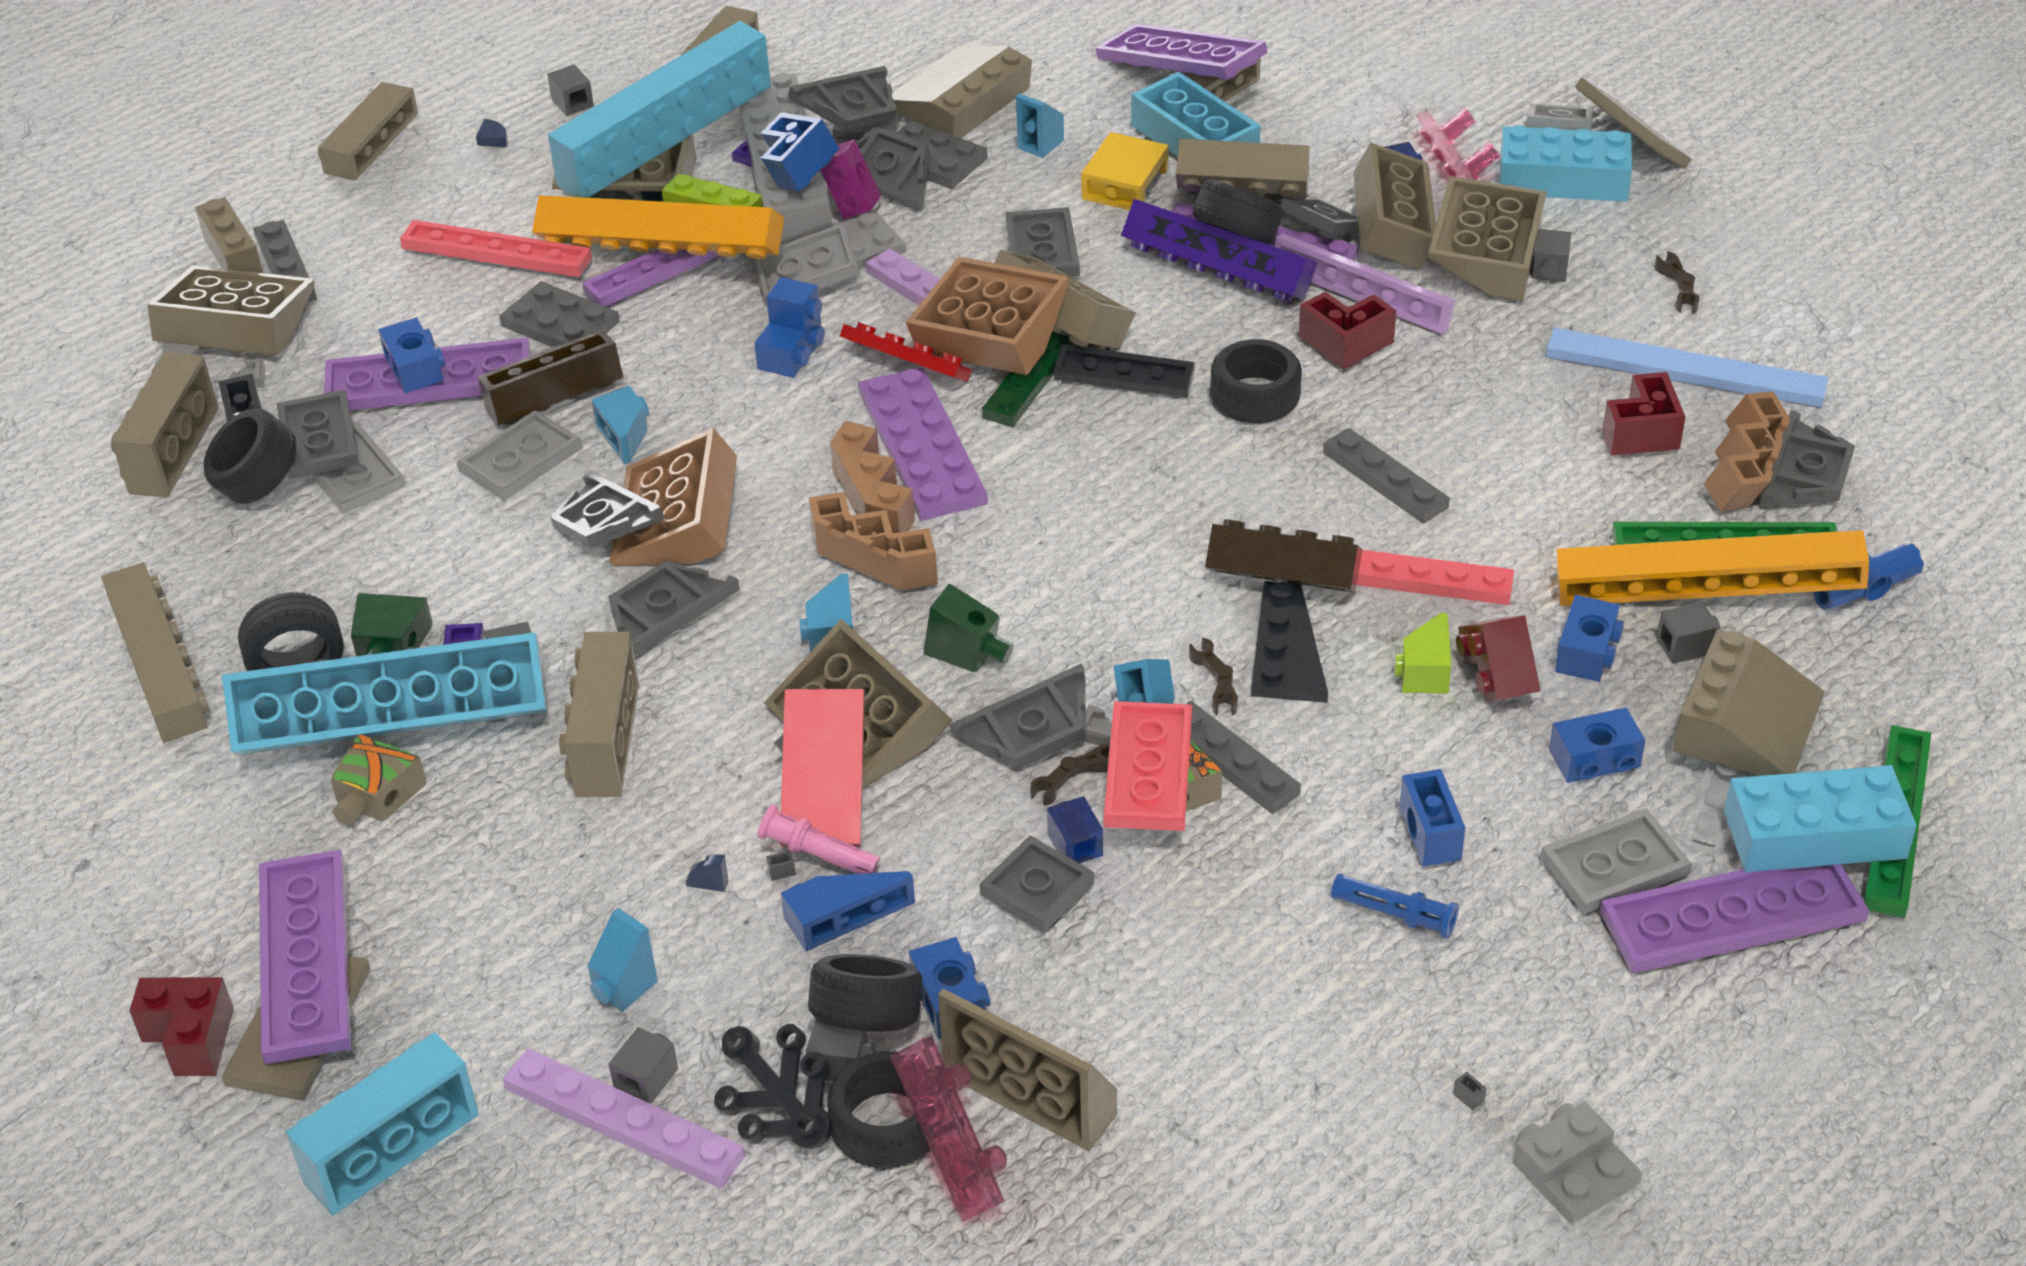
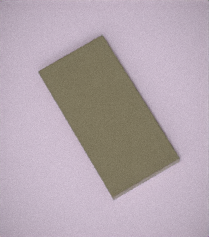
(1633, 123)
(289, 1077)

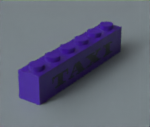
(1218, 249)

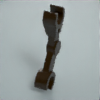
(1673, 268)
(1224, 675)
(1094, 761)

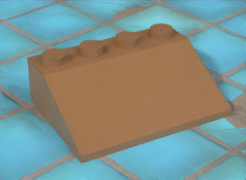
(990, 314)
(695, 494)

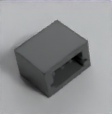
(780, 865)
(1469, 1090)

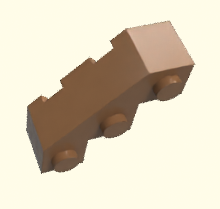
(1748, 451)
(870, 477)
(869, 546)

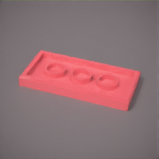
(824, 760)
(1148, 766)

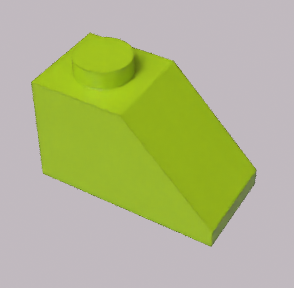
(1426, 658)

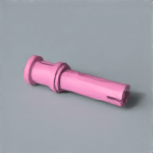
(802, 837)

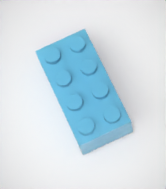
(1186, 110)
(1567, 162)
(1819, 818)
(382, 1123)

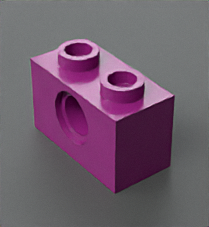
(850, 181)

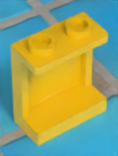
(1122, 170)

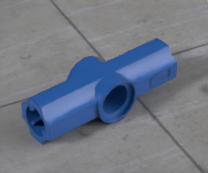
(1883, 572)

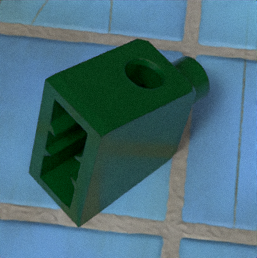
(389, 623)
(964, 631)

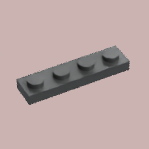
(280, 251)
(1386, 475)
(1242, 763)

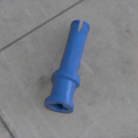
(1416, 904)

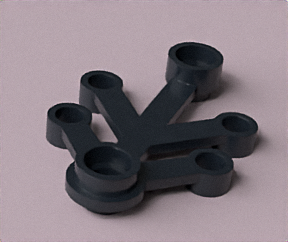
(779, 1090)

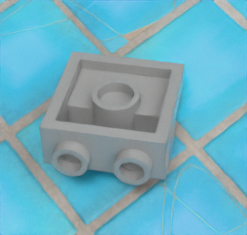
(1559, 117)
(1575, 1161)

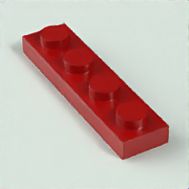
(918, 354)

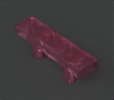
(1444, 136)
(947, 1128)

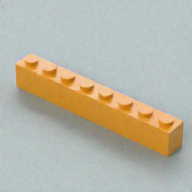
(659, 225)
(1714, 567)

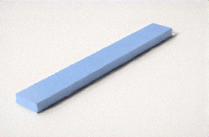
(1686, 366)

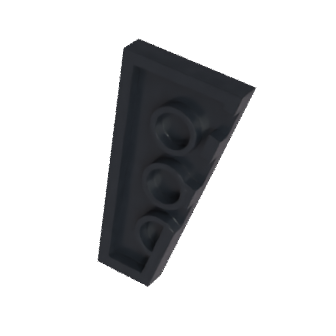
(1286, 648)

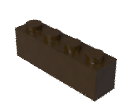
(550, 377)
(1284, 557)

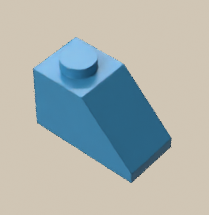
(1038, 126)
(621, 420)
(826, 610)
(1145, 681)
(622, 962)

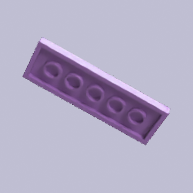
(1182, 51)
(373, 384)
(923, 443)
(1729, 913)
(303, 957)

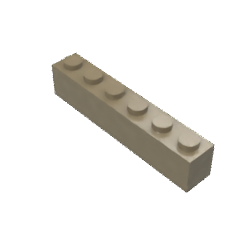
(154, 652)

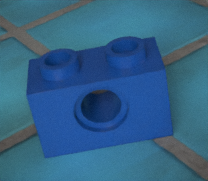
(412, 354)
(1588, 638)
(1596, 745)
(1432, 817)
(947, 968)

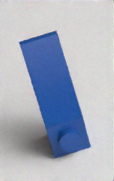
(842, 903)

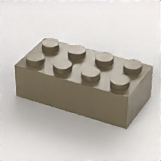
(1394, 205)
(1084, 311)
(165, 425)
(600, 714)

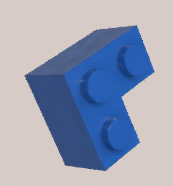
(797, 149)
(792, 328)

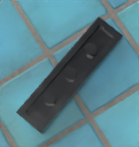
(1124, 370)

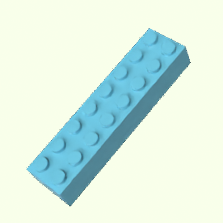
(659, 110)
(384, 693)

